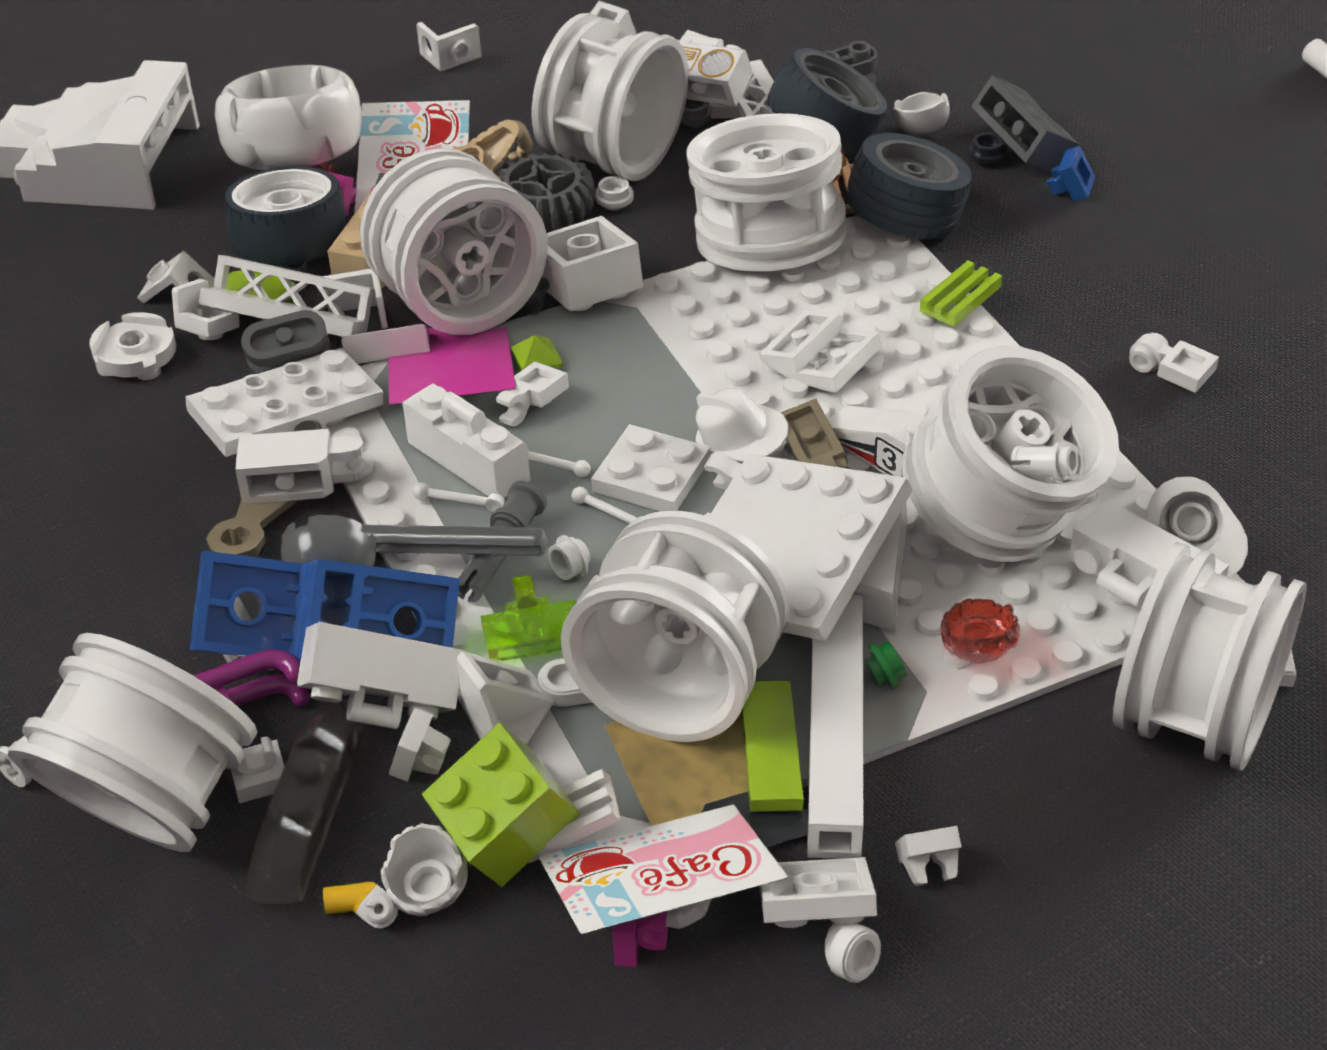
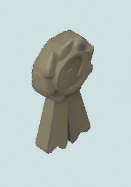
(245, 532)

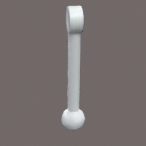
(580, 468)
(580, 495)
(492, 502)

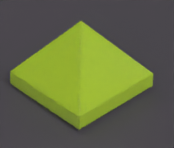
(536, 349)

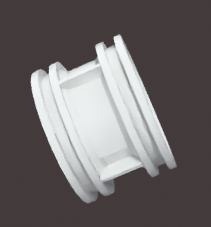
(1208, 654)

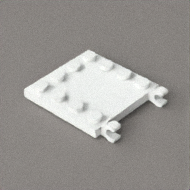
(813, 526)

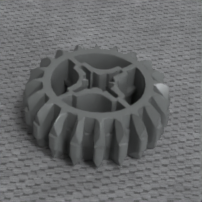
(554, 185)

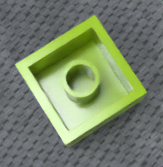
(500, 804)

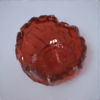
(980, 630)

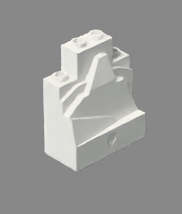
(98, 138)

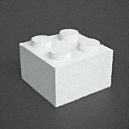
(591, 264)

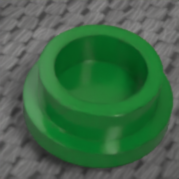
(885, 664)

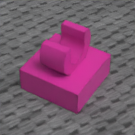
(645, 932)

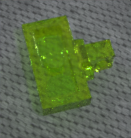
(527, 626)

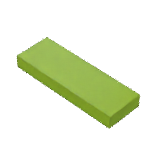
(772, 748)

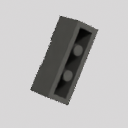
(1023, 124)

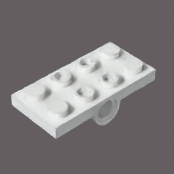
(285, 399)

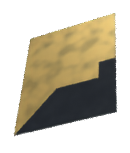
(698, 777)

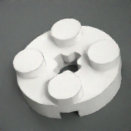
(116, 351)

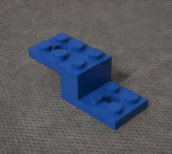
(310, 593)

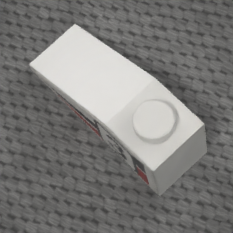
(876, 435)

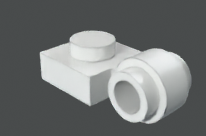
(1181, 365)

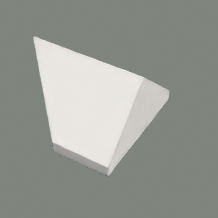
(501, 694)

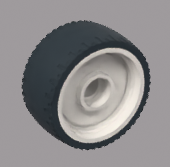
(284, 215)

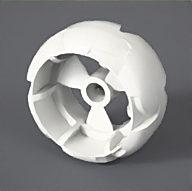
(288, 117)

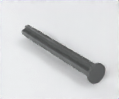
(458, 539)

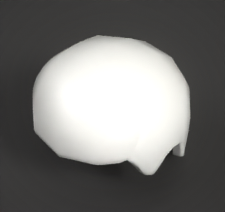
(922, 114)

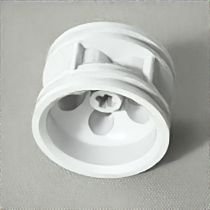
(610, 96)
(767, 191)
(694, 653)

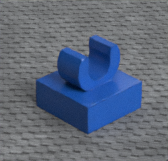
(1072, 175)

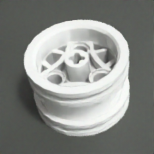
(431, 220)
(965, 446)
(134, 741)

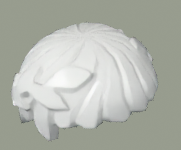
(424, 870)

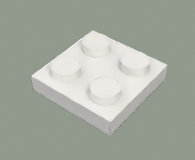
(650, 469)
(820, 890)

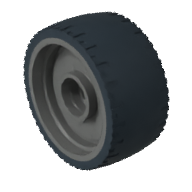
(830, 91)

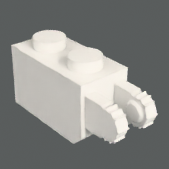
(296, 465)

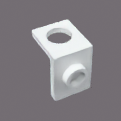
(450, 48)
(174, 272)
(351, 300)

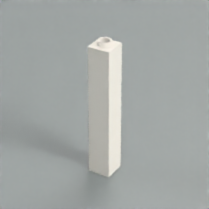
(837, 739)

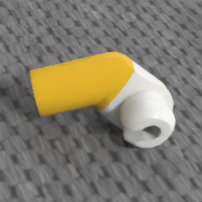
(364, 899)

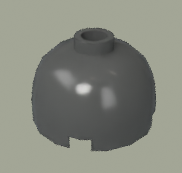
(329, 539)

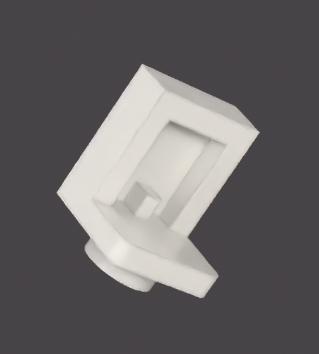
(199, 319)

